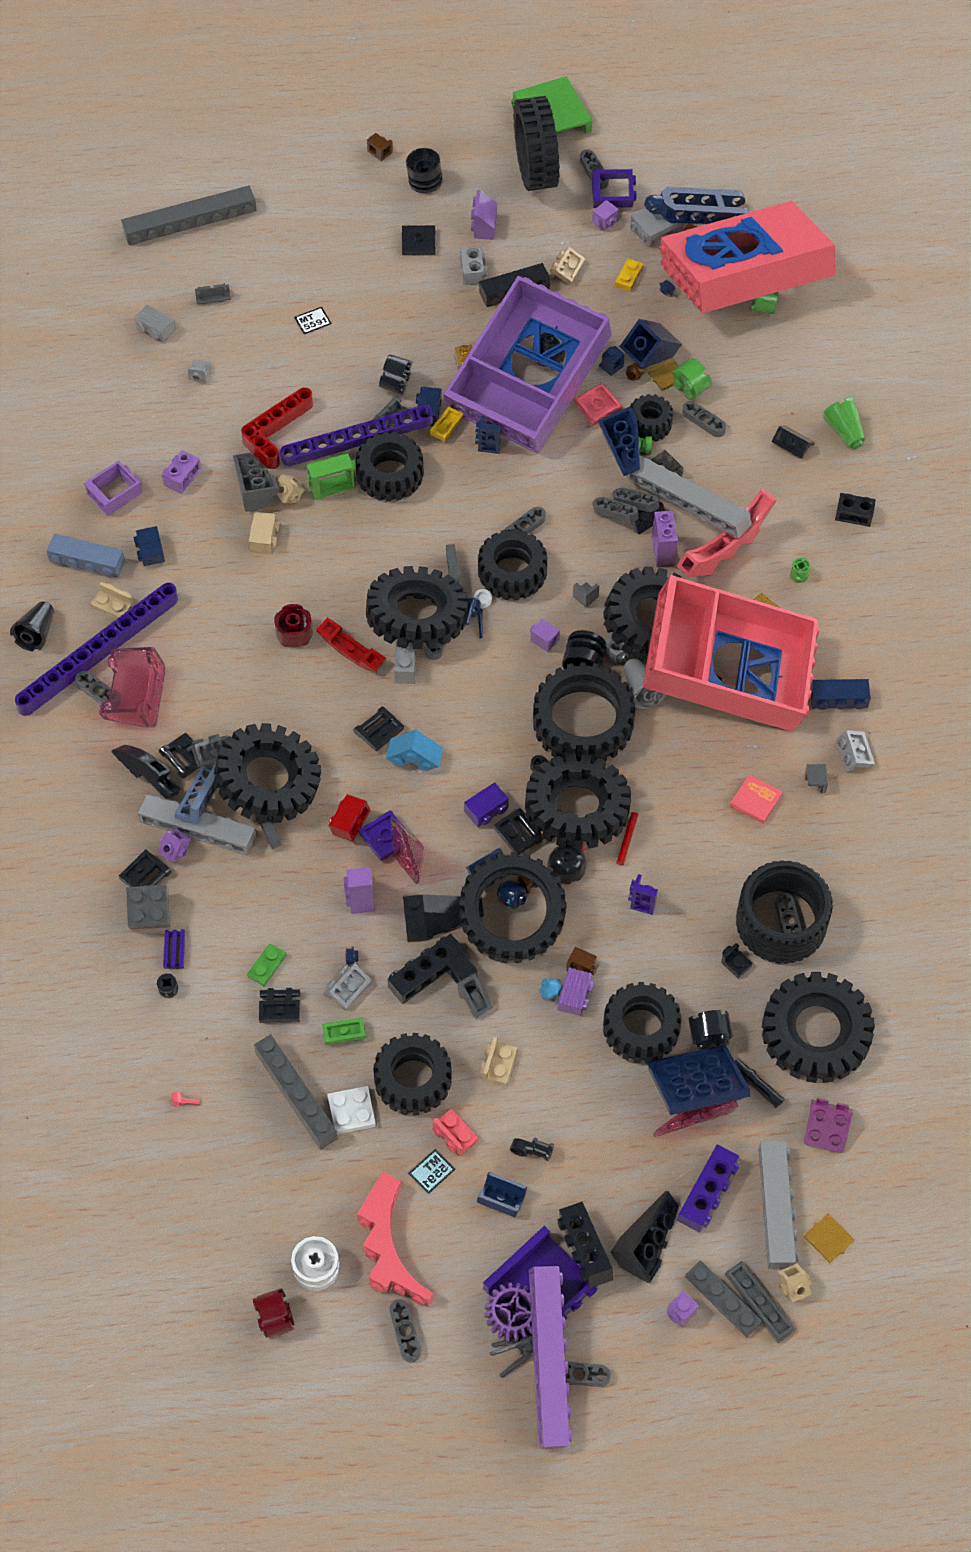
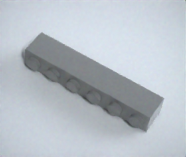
(209, 829)
(777, 1204)

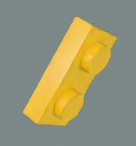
(628, 274)
(446, 424)

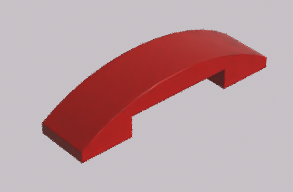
(348, 647)

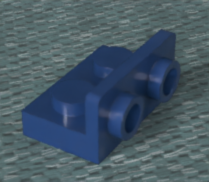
(487, 437)

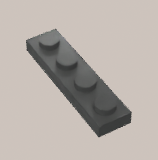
(723, 1299)

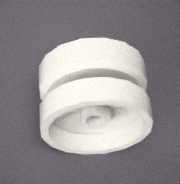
(327, 1266)

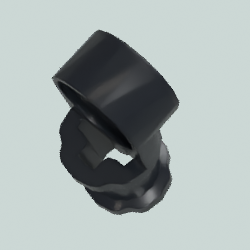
(523, 1148)

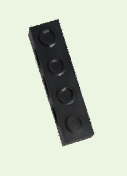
(404, 989)
(577, 1217)

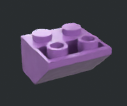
(484, 216)

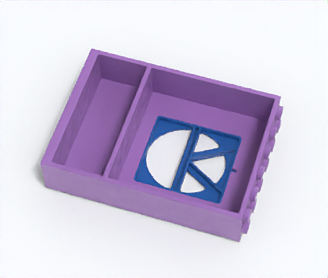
(486, 378)

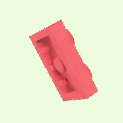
(454, 1132)

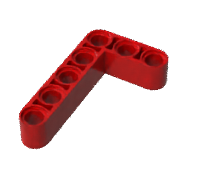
(257, 431)

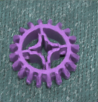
(505, 1309)

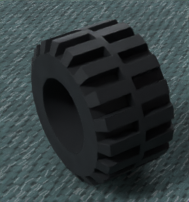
(654, 407)

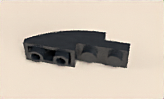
(152, 769)

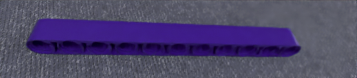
(93, 656)

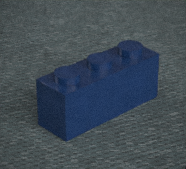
(840, 693)

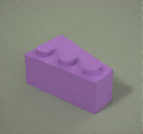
(359, 890)

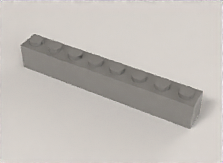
(691, 497)

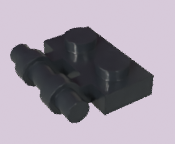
(279, 1011)

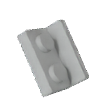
(854, 750)
(347, 985)

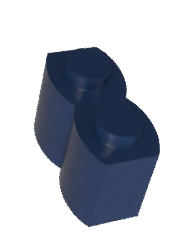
(150, 546)

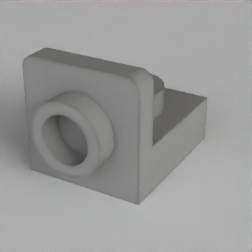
(199, 370)

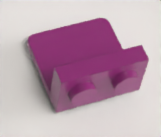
(828, 1125)

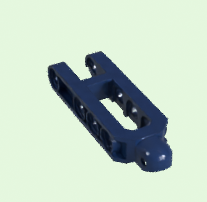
(719, 202)

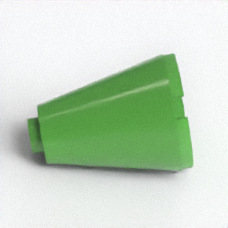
(845, 422)

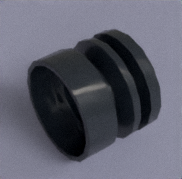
(424, 170)
(584, 647)

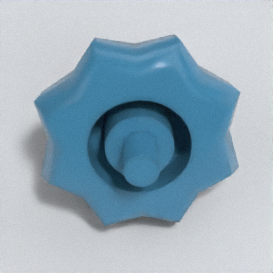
(550, 988)

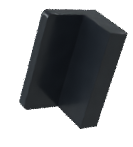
(792, 441)

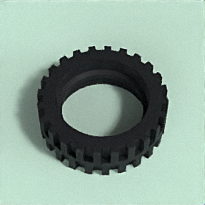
(536, 143)
(590, 680)
(512, 949)

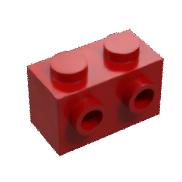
(349, 817)

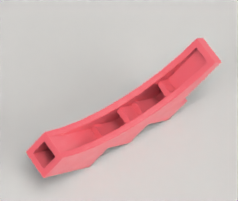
(706, 558)
(389, 1270)

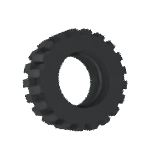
(389, 448)
(512, 545)
(642, 998)
(412, 1098)

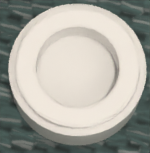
(484, 596)

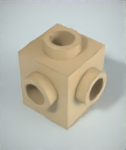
(289, 489)
(794, 1283)

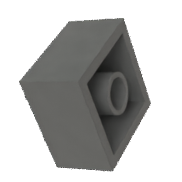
(148, 907)

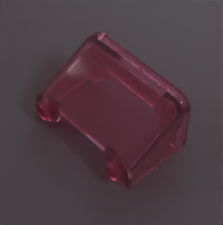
(135, 686)

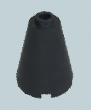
(33, 627)

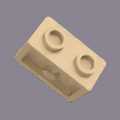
(567, 265)
(112, 601)
(499, 1062)

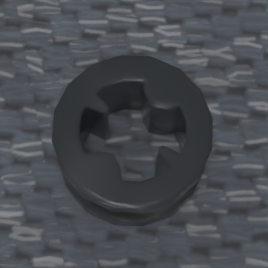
(538, 758)

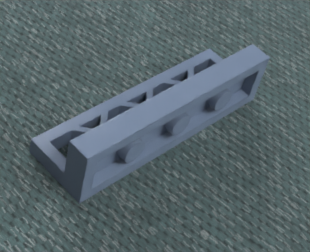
(202, 796)

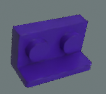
(642, 896)

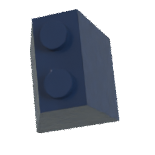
(649, 343)

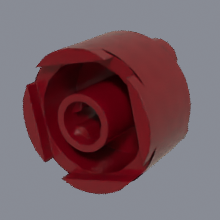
(293, 625)
(274, 1313)

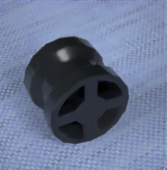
(168, 990)

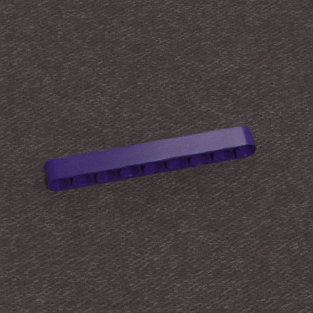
(347, 435)

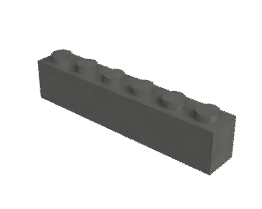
(295, 1091)

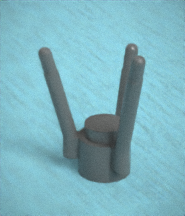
(523, 1346)

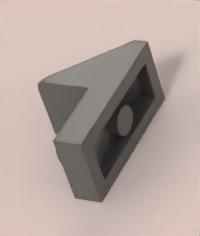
(474, 995)

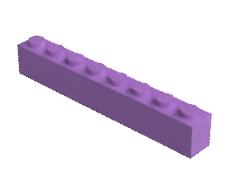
(548, 1356)

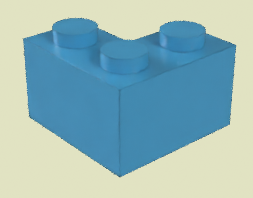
(416, 749)

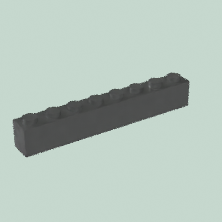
(188, 215)

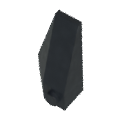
(643, 1242)

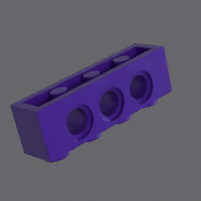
(720, 1159)

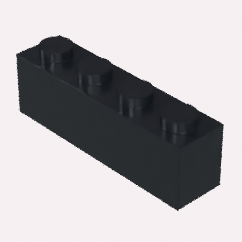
(495, 288)

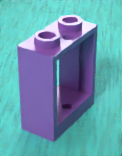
(100, 480)
(664, 538)

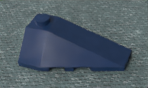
(622, 438)

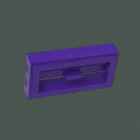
(174, 934)

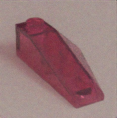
(407, 850)
(695, 1117)

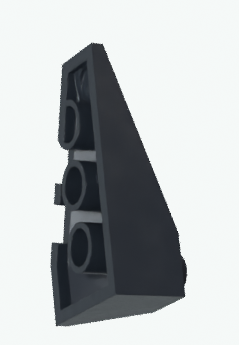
(431, 915)

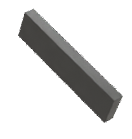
(760, 1301)

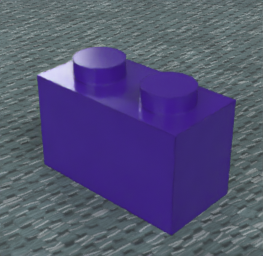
(486, 805)

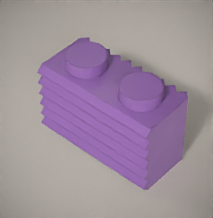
(575, 991)

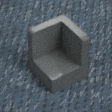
(585, 594)
(817, 776)

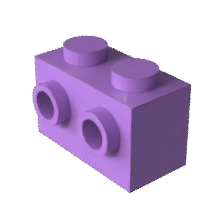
(181, 471)

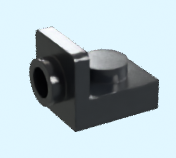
(735, 961)

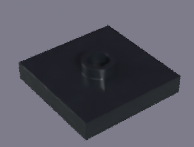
(418, 240)

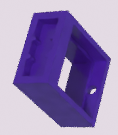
(621, 201)

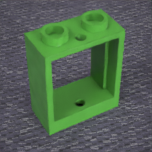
(334, 484)

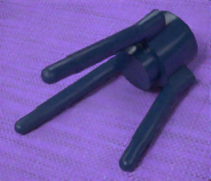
(474, 609)

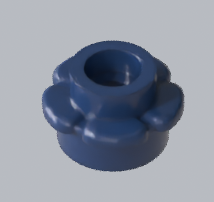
(667, 287)
(351, 955)

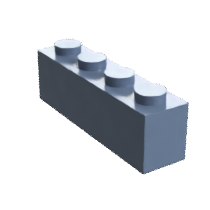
(85, 555)

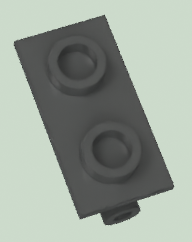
(218, 293)
(392, 407)

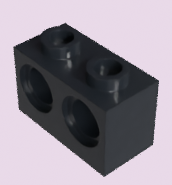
(855, 509)

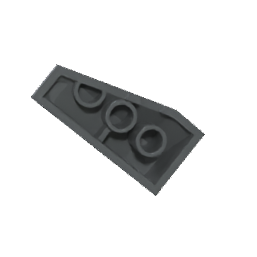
(255, 482)

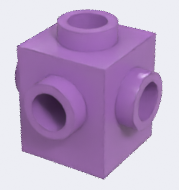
(174, 845)

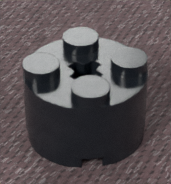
(395, 374)
(710, 1028)

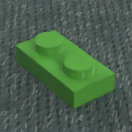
(266, 964)
(344, 1031)

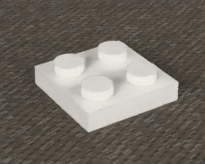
(351, 1110)

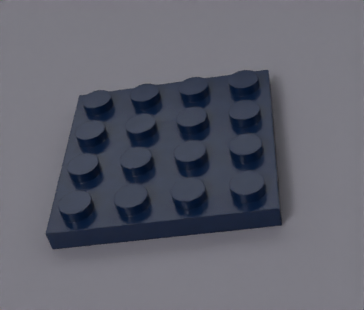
(698, 1079)

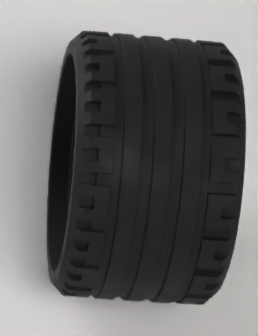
(791, 878)

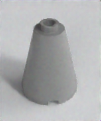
(634, 673)

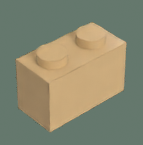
(262, 533)

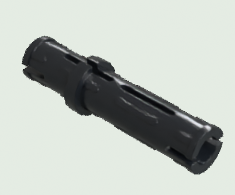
(758, 1084)

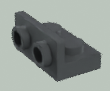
(206, 751)

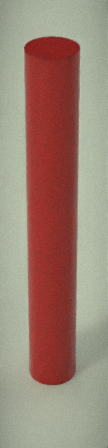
(627, 838)

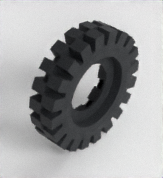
(622, 604)
(388, 621)
(253, 743)
(604, 782)
(813, 1061)

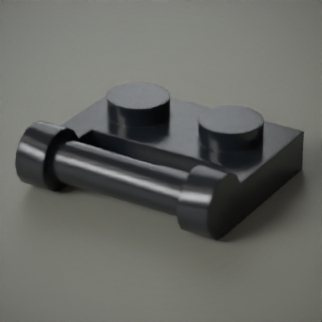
(381, 733)
(180, 746)
(513, 834)
(142, 868)

